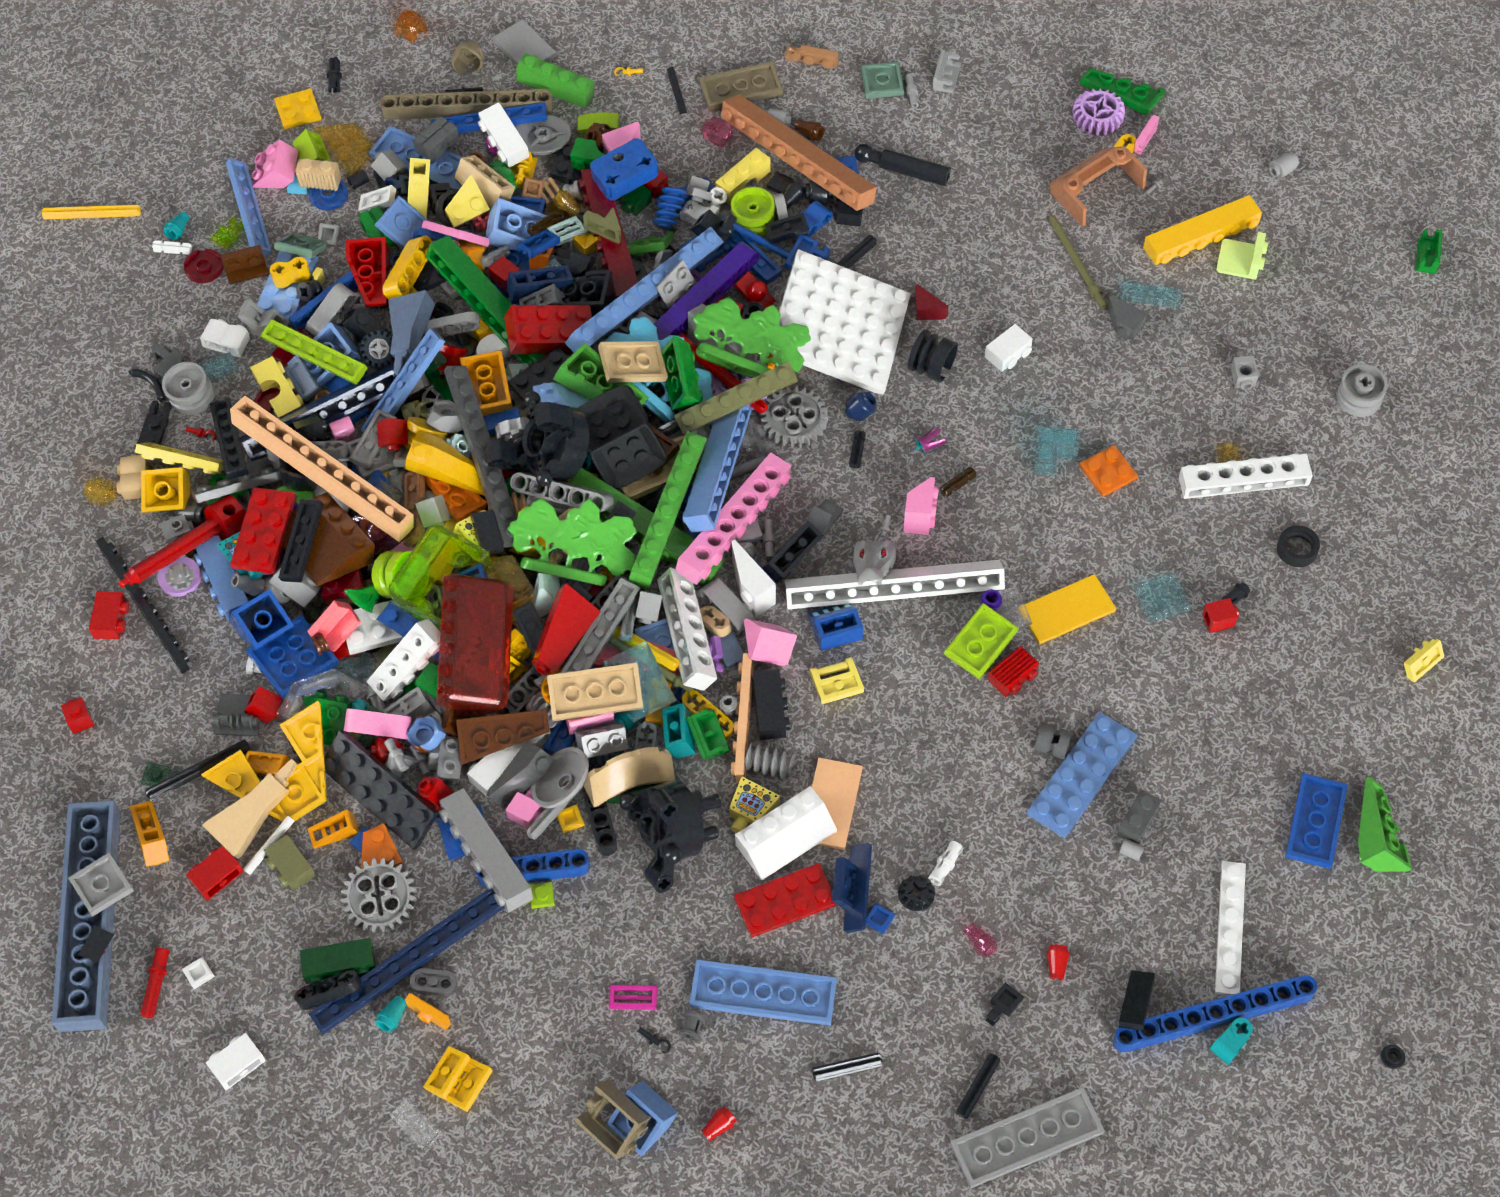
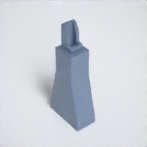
(408, 320)

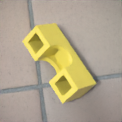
(753, 166)
(270, 375)

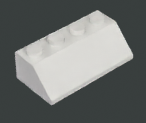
(785, 833)

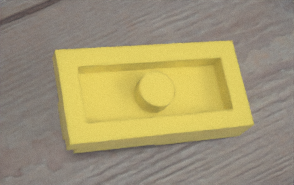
(1423, 659)

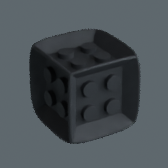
(621, 437)

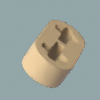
(718, 618)

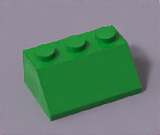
(682, 377)

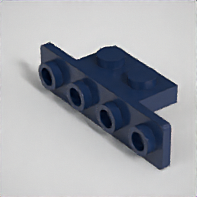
(852, 886)

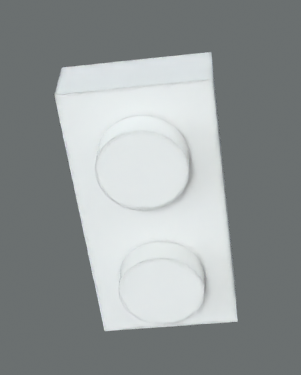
(381, 197)

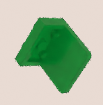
(332, 711)

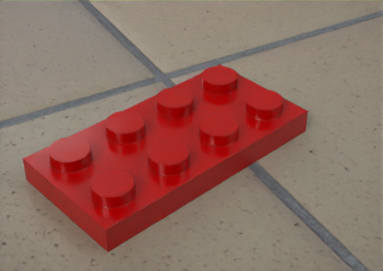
(263, 530)
(785, 900)

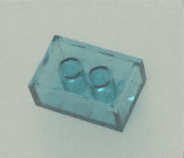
(654, 687)

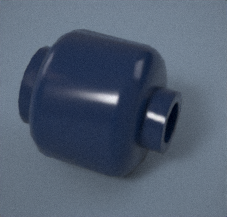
(860, 405)

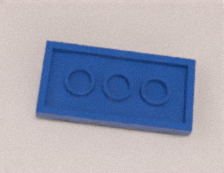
(1316, 821)

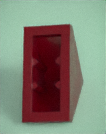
(928, 306)

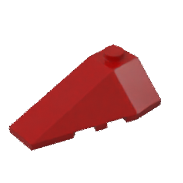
(370, 267)

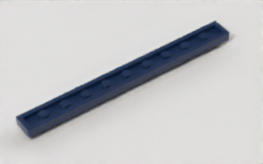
(408, 960)

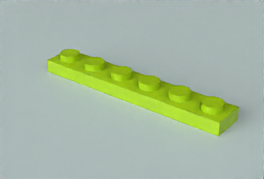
(314, 352)

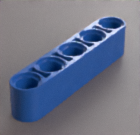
(545, 861)

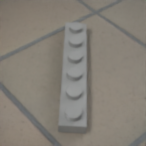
(603, 627)

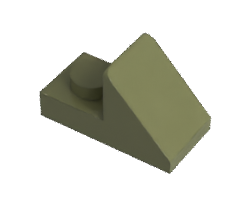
(605, 227)

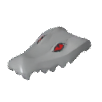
(873, 560)

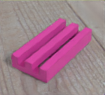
(633, 1006)

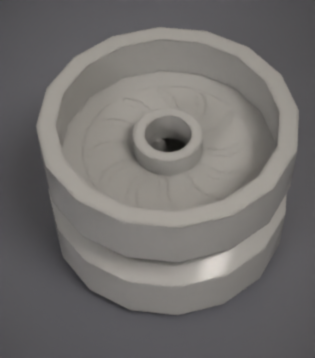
(188, 388)
(1362, 390)

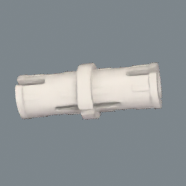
(945, 863)

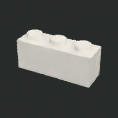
(503, 135)

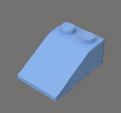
(509, 224)
(559, 394)

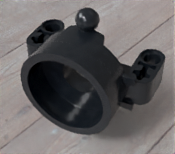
(551, 444)

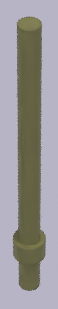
(1094, 290)

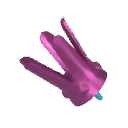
(924, 442)

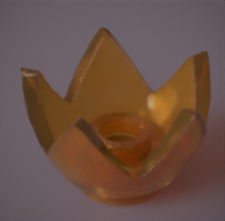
(409, 24)

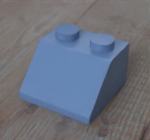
(651, 1104)

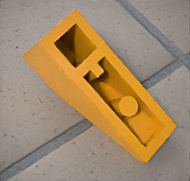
(149, 833)

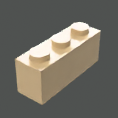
(488, 181)

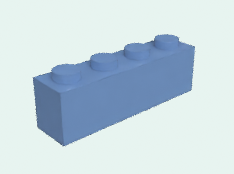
(219, 574)

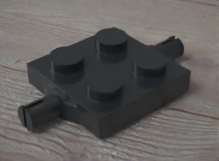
(562, 167)

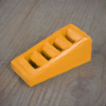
(344, 832)

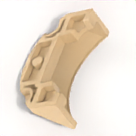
(629, 771)

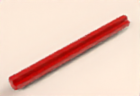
(723, 375)

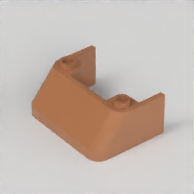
(1071, 183)

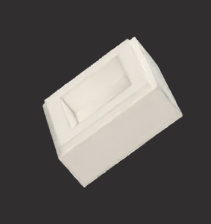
(198, 972)

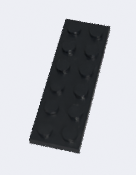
(379, 789)

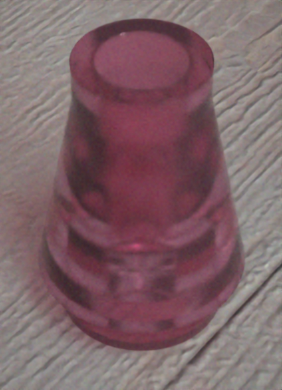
(980, 940)

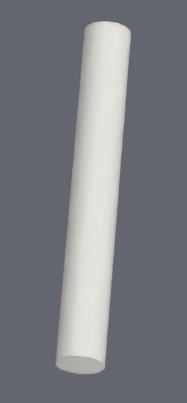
(260, 855)

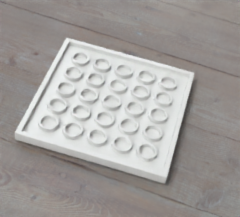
(849, 320)

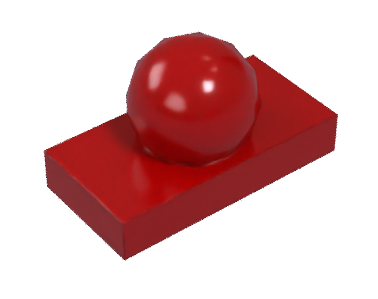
(754, 290)

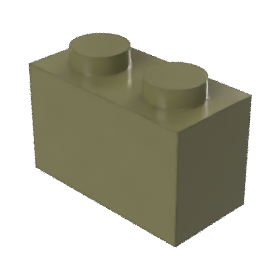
(289, 863)

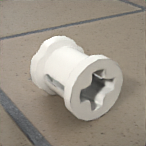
(717, 192)

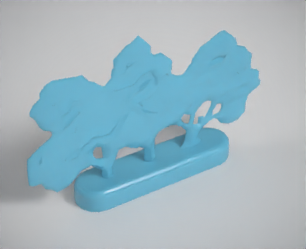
(644, 330)

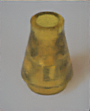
(566, 202)

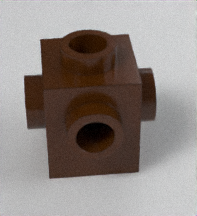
(595, 133)

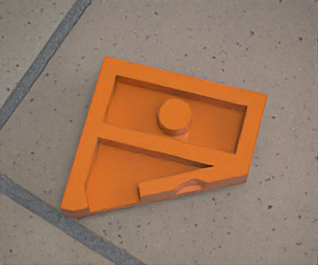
(378, 845)

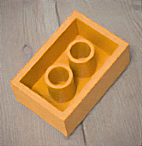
(489, 381)

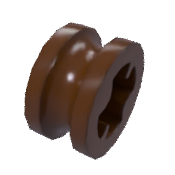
(320, 644)

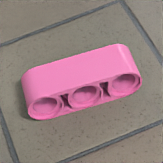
(377, 723)

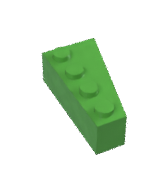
(586, 376)

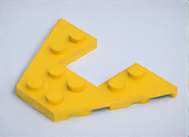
(307, 782)

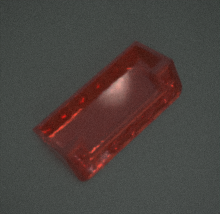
(475, 644)

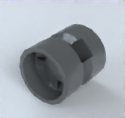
(1045, 739)

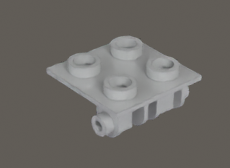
(675, 285)

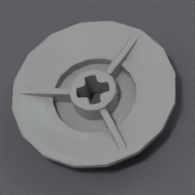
(545, 136)

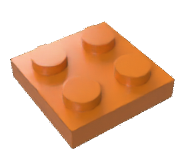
(1108, 470)

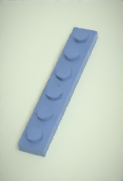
(248, 205)
(409, 375)

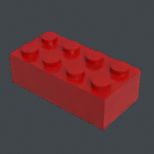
(543, 327)

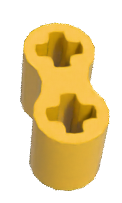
(290, 272)

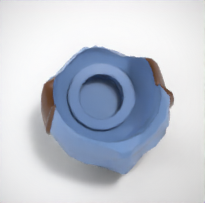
(425, 733)

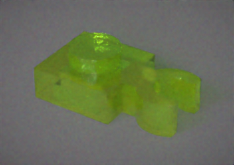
(227, 235)

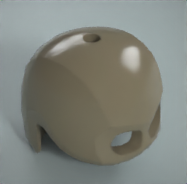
(467, 53)

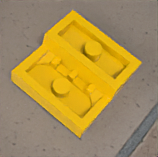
(518, 654)
(449, 1073)

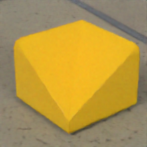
(585, 243)

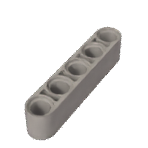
(552, 492)

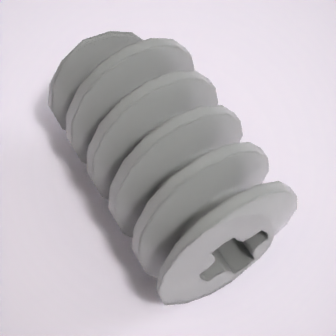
(768, 761)

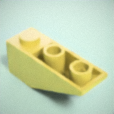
(419, 184)

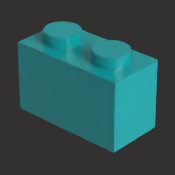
(677, 731)

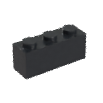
(792, 552)
(770, 704)

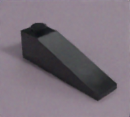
(591, 289)

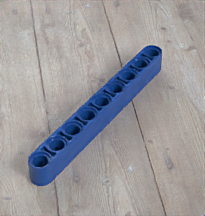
(1224, 1007)

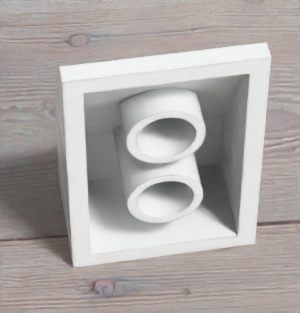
(754, 585)

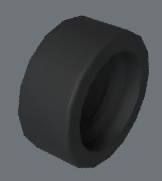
(439, 208)
(1291, 558)

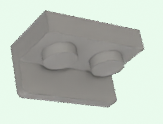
(449, 760)

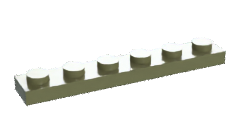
(736, 398)

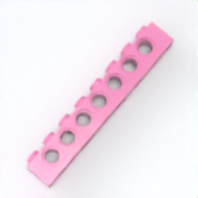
(733, 519)

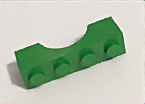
(584, 153)

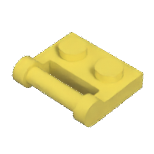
(839, 685)

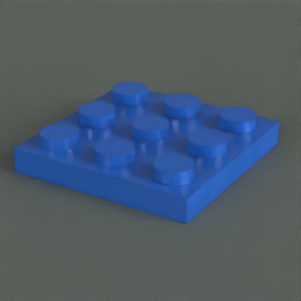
(291, 657)

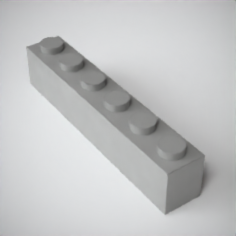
(486, 851)

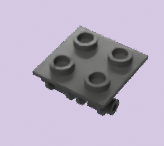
(232, 719)

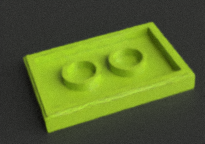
(981, 641)

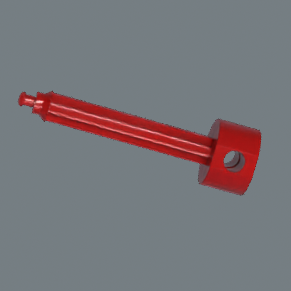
(223, 519)

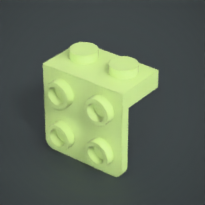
(1242, 258)

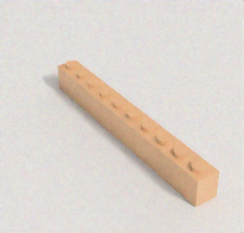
(322, 468)

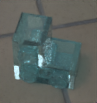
(1054, 444)

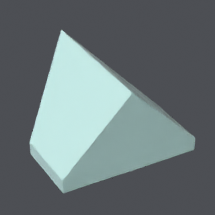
(545, 592)

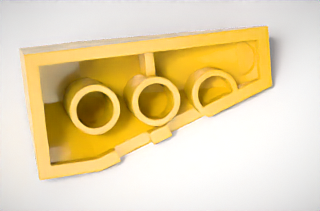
(442, 462)

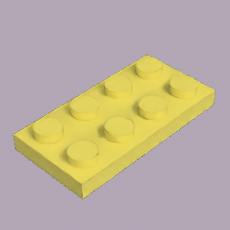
(172, 455)

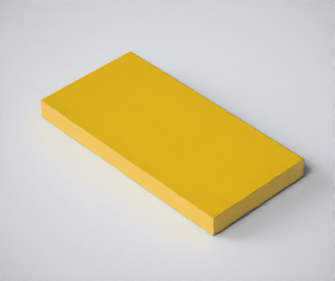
(1068, 609)

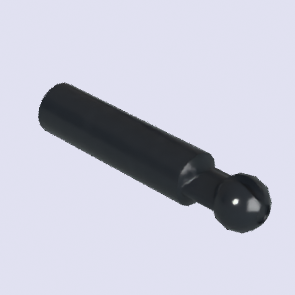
(904, 164)

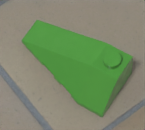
(1377, 831)

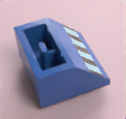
(836, 625)

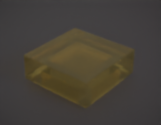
(1227, 452)

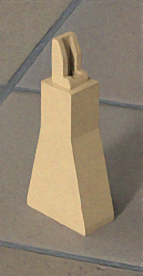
(241, 821)

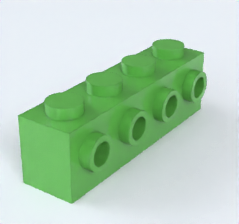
(559, 81)

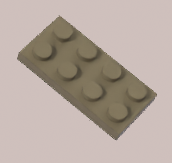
(751, 82)

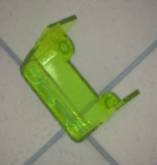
(425, 565)

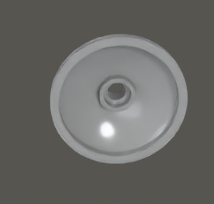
(562, 779)

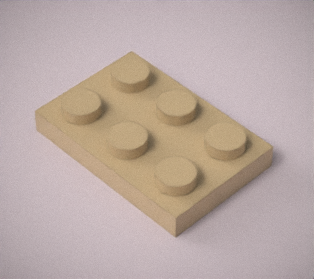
(632, 361)

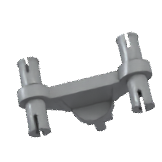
(399, 762)

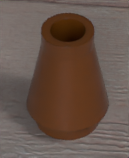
(811, 130)

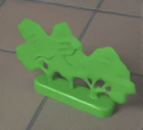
(756, 335)
(579, 536)

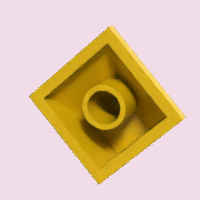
(165, 489)

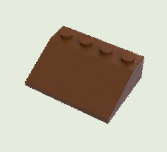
(337, 545)

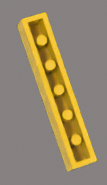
(1202, 230)

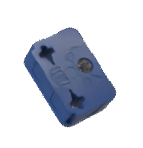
(624, 169)

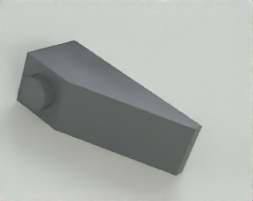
(521, 773)

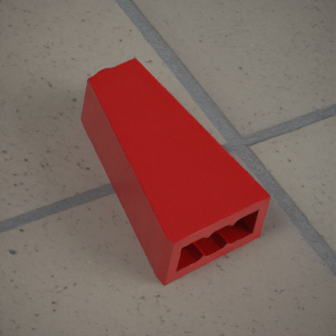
(564, 627)

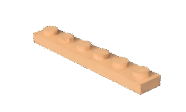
(743, 709)

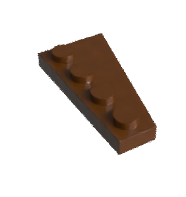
(494, 733)

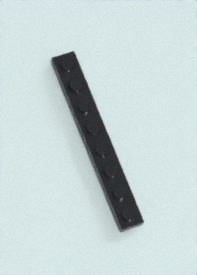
(148, 611)

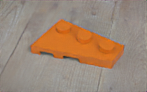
(459, 501)

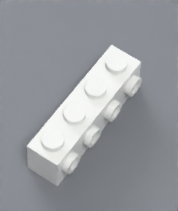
(406, 660)

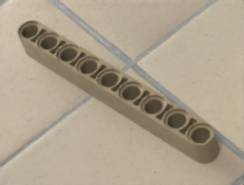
(458, 103)

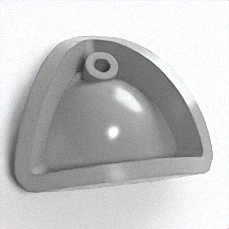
(444, 417)

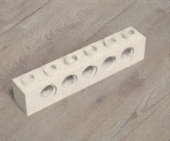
(1298, 474)
(687, 630)

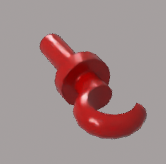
(200, 432)

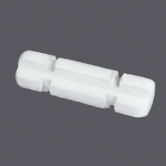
(172, 247)

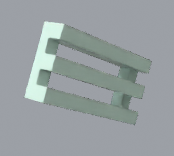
(568, 233)

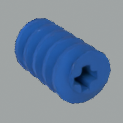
(668, 208)

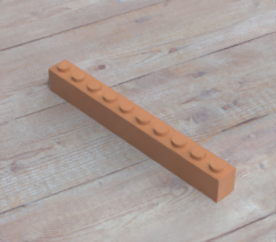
(798, 152)

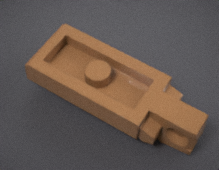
(813, 55)

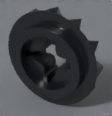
(912, 902)

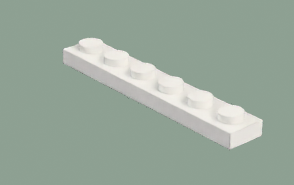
(1230, 928)

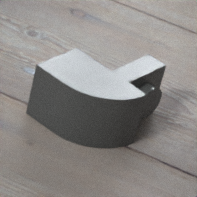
(166, 359)

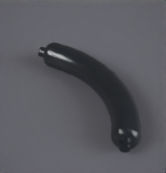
(150, 379)

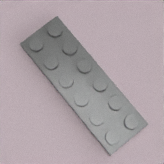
(1026, 1137)

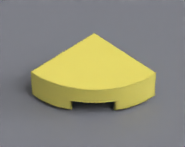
(319, 275)

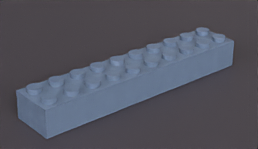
(82, 984)

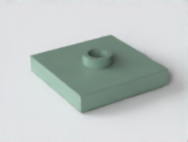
(882, 80)
(301, 245)

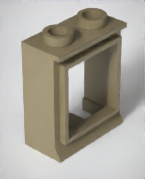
(601, 1131)

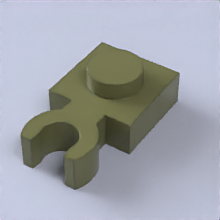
(415, 409)

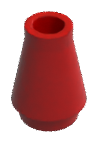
(1057, 960)
(719, 1123)

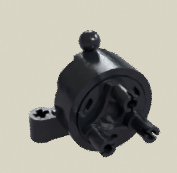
(670, 826)

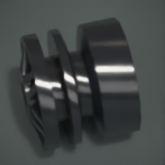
(931, 355)

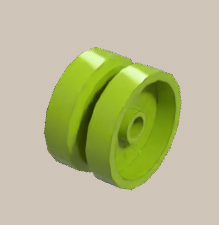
(753, 209)
(386, 568)

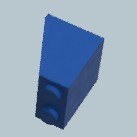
(260, 620)

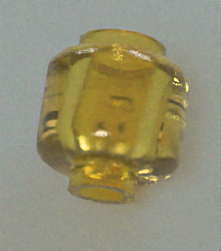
(100, 491)

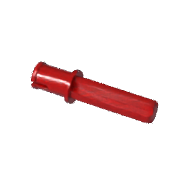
(154, 983)

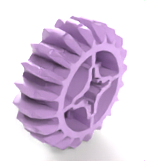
(1098, 111)

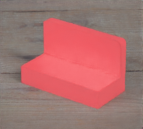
(335, 624)

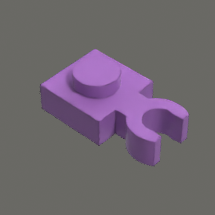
(716, 652)

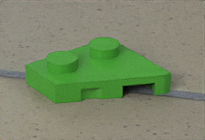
(650, 244)

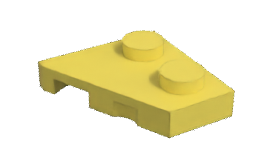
(466, 204)

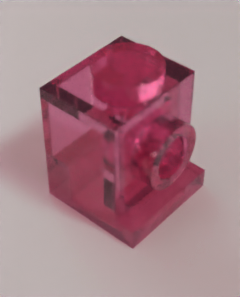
(717, 132)

